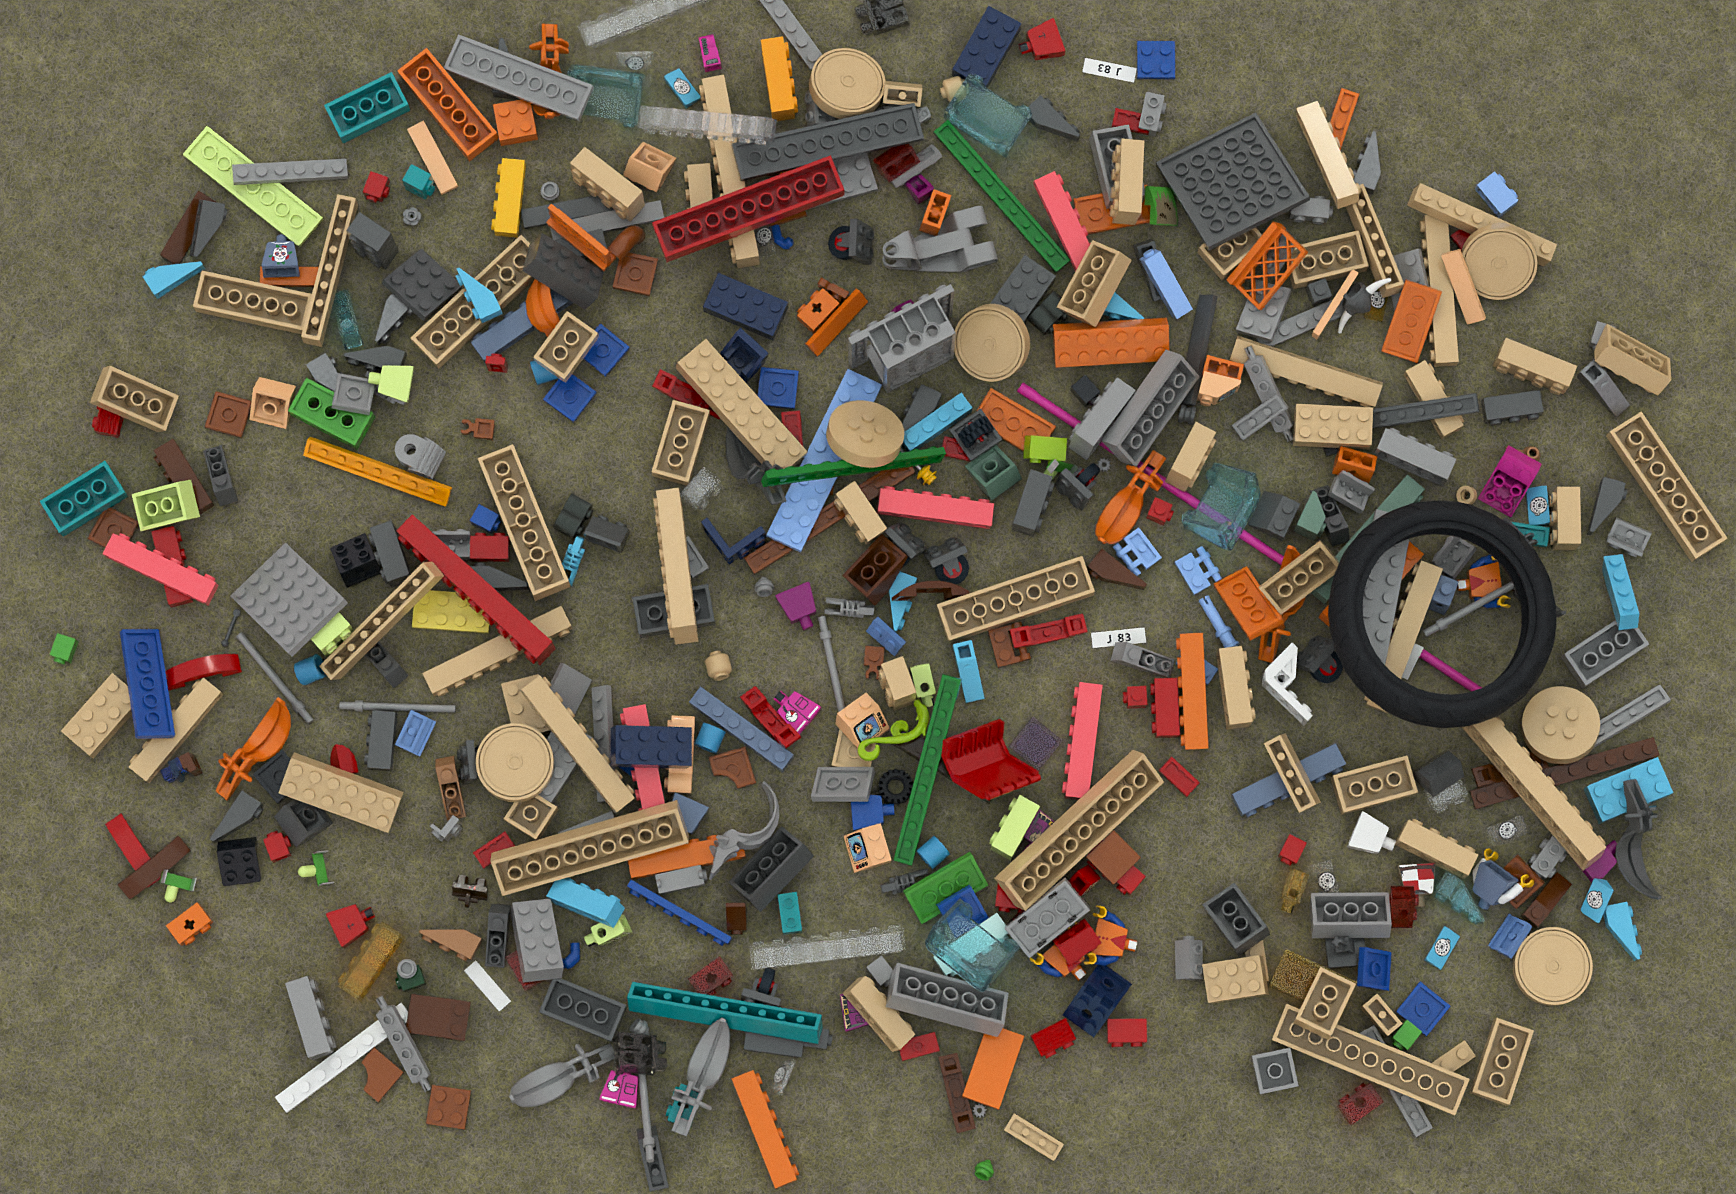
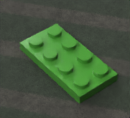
(942, 884)

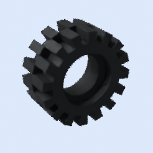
(895, 775)

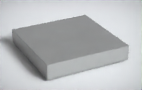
(353, 394)
(570, 686)

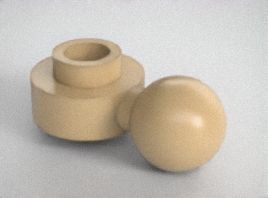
(1463, 491)

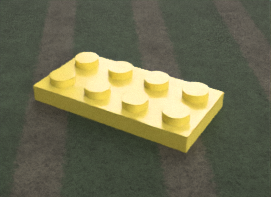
(447, 612)

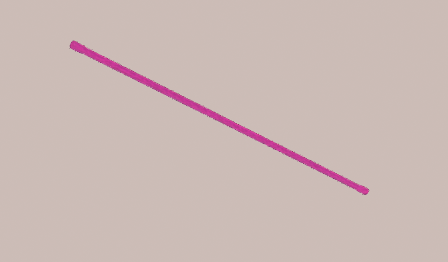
(1034, 396)

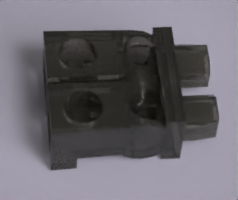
(882, 16)
(638, 1053)

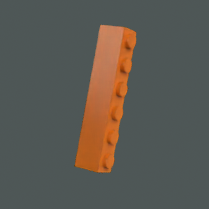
(1194, 691)
(676, 858)
(764, 1129)

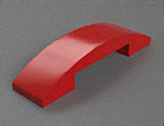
(680, 391)
(1048, 631)
(202, 667)
(769, 718)
(128, 842)

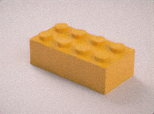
(778, 74)

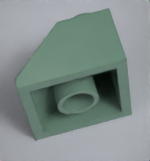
(993, 472)
(1312, 518)

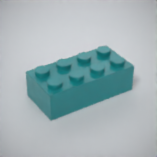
(367, 107)
(83, 498)

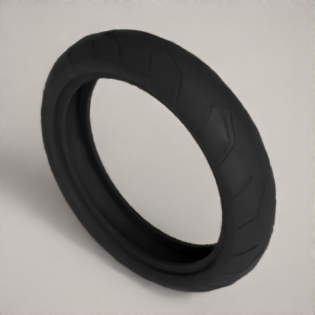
(1511, 552)

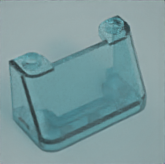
(615, 92)
(987, 116)
(1224, 506)
(969, 947)

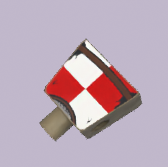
(1419, 876)

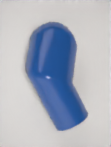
(780, 240)
(574, 956)

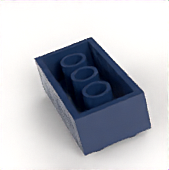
(987, 46)
(745, 306)
(651, 746)

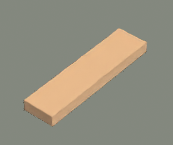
(432, 157)
(1463, 286)
(1334, 304)

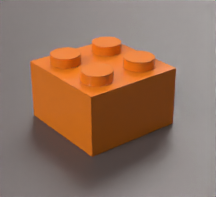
(515, 122)

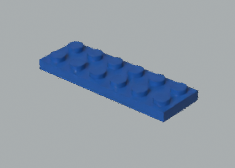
(147, 683)

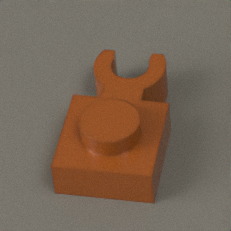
(836, 292)
(481, 428)
(873, 658)

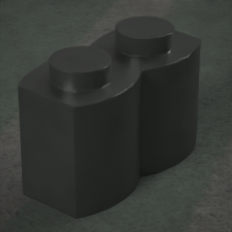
(1047, 314)
(573, 516)

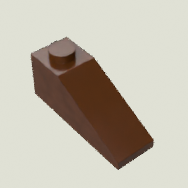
(1112, 571)
(1546, 900)
(736, 918)

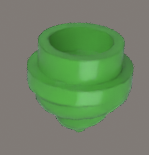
(984, 1170)

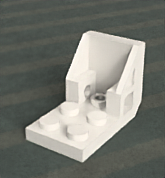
(1285, 669)

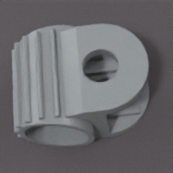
(424, 460)

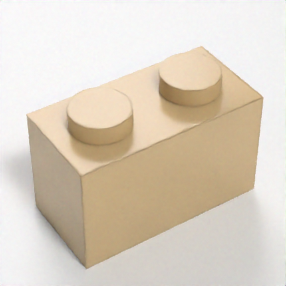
(902, 93)
(1381, 1015)

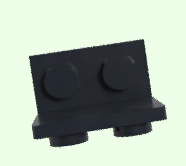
(355, 560)
(238, 861)

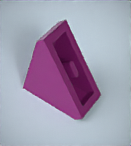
(919, 188)

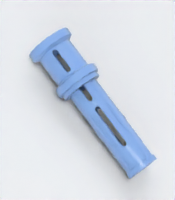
(1222, 631)

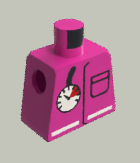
(796, 710)
(621, 1089)

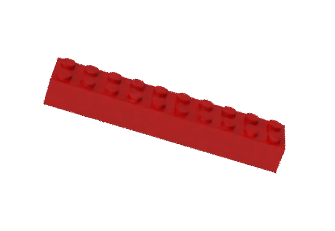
(748, 208)
(476, 590)

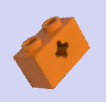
(935, 212)
(827, 305)
(1223, 367)
(1355, 462)
(193, 914)

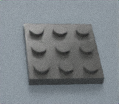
(422, 284)

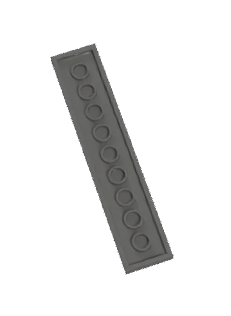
(835, 138)

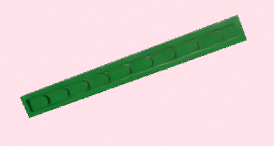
(1001, 196)
(842, 468)
(927, 769)

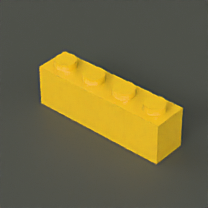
(509, 197)

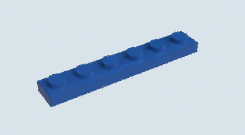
(671, 909)

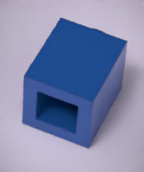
(485, 519)

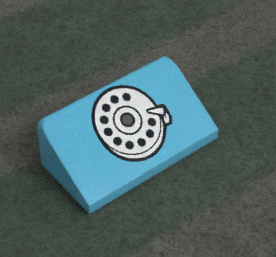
(682, 88)
(1538, 506)
(1597, 899)
(1442, 947)

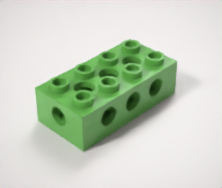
(318, 417)

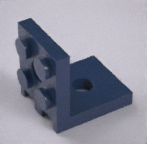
(741, 548)
(1097, 999)

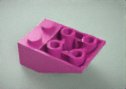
(1509, 481)

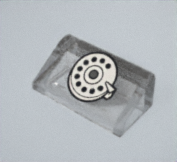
(635, 60)
(765, 241)
(1506, 831)
(1325, 877)
(781, 1076)

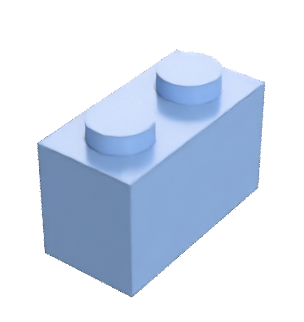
(1497, 194)

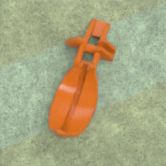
(558, 47)
(541, 308)
(1125, 507)
(1269, 653)
(261, 746)

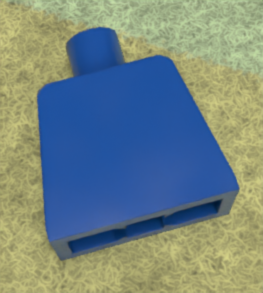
(870, 813)

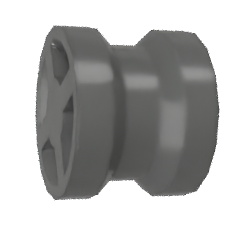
(1186, 414)

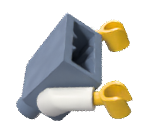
(1495, 883)

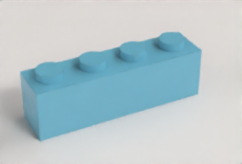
(936, 422)
(1620, 592)
(586, 901)

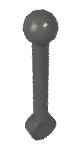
(236, 613)

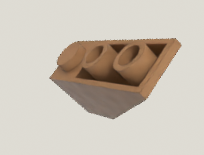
(450, 787)
(459, 941)

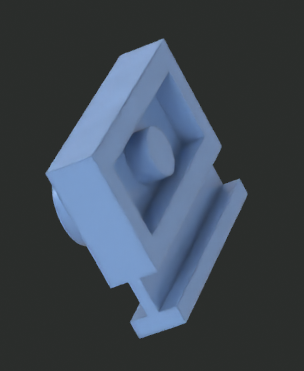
(415, 733)
(1510, 936)

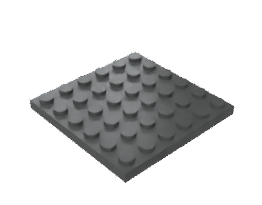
(1232, 181)

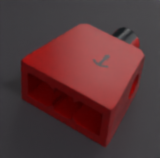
(1043, 41)
(349, 923)

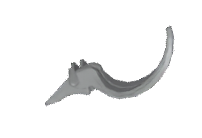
(733, 841)
(703, 1071)
(556, 1078)

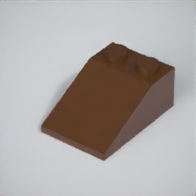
(876, 569)
(438, 1017)

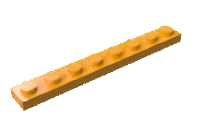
(377, 471)

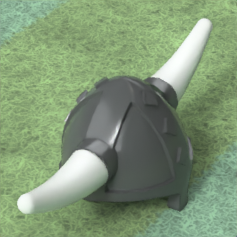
(1358, 300)

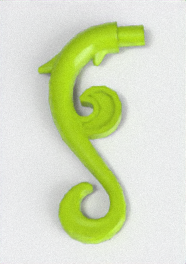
(897, 738)

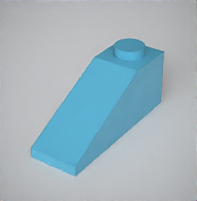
(167, 277)

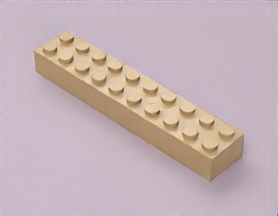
(715, 95)
(1537, 791)
(1079, 830)
(589, 847)
(1375, 1062)

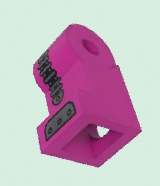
(709, 53)

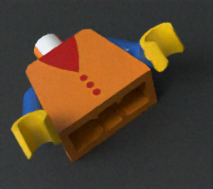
(1482, 580)
(1113, 939)
(1054, 958)

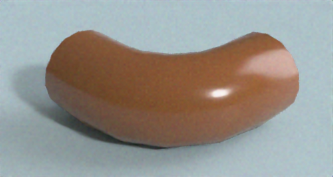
(626, 241)

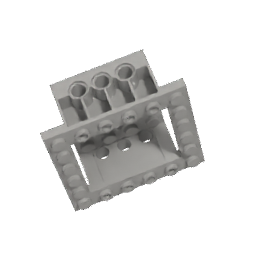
(908, 340)

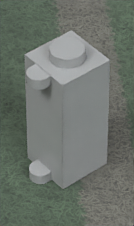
(681, 879)

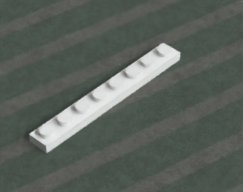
(335, 1064)

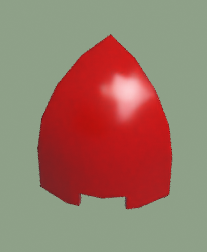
(343, 759)

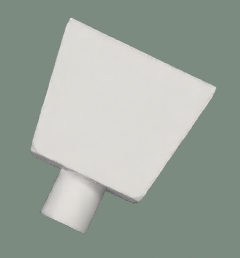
(1370, 835)

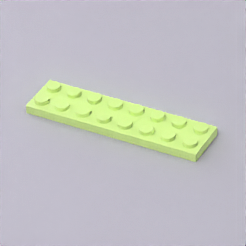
(268, 200)

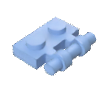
(1141, 548)
(1193, 574)

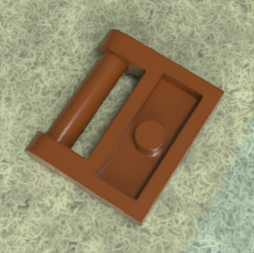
(1003, 647)

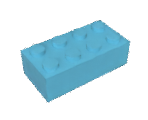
(1608, 795)

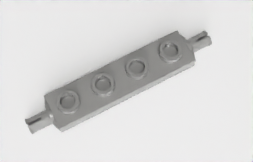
(1266, 388)
(403, 1043)

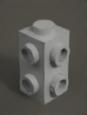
(1316, 210)
(1547, 858)
(1188, 959)

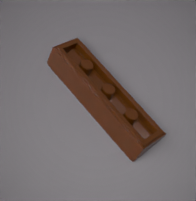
(182, 236)

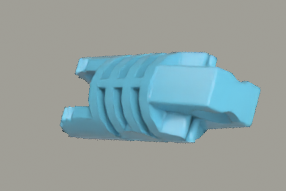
(573, 558)

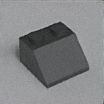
(1274, 514)
(606, 533)
(1439, 773)
(302, 821)

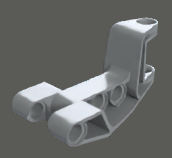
(948, 251)

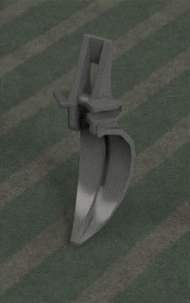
(746, 466)
(1629, 846)

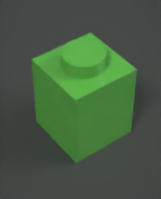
(63, 649)
(1405, 1036)

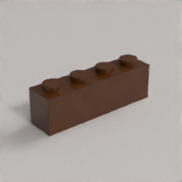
(179, 470)

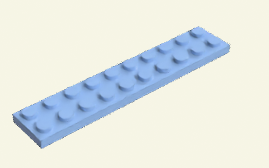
(806, 499)

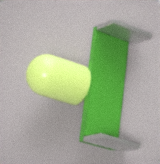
(1058, 466)
(318, 869)
(175, 882)

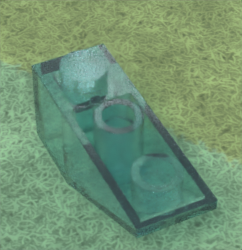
(347, 320)
(1456, 893)

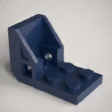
(744, 355)

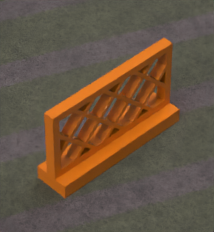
(579, 238)
(1254, 257)

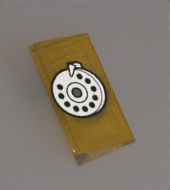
(1377, 307)

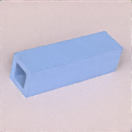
(1165, 283)

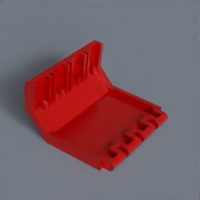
(983, 763)

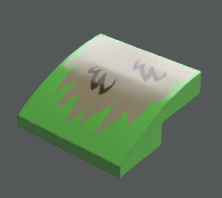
(1163, 206)

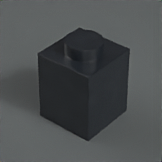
(1085, 391)

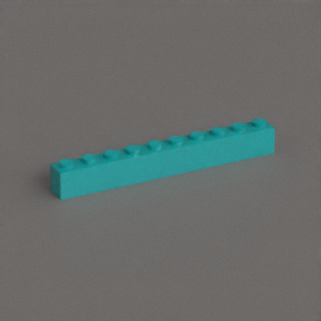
(738, 1014)

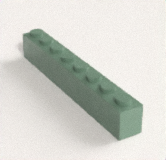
(1405, 493)

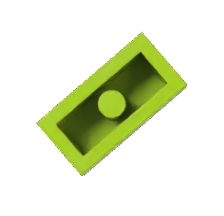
(1044, 448)

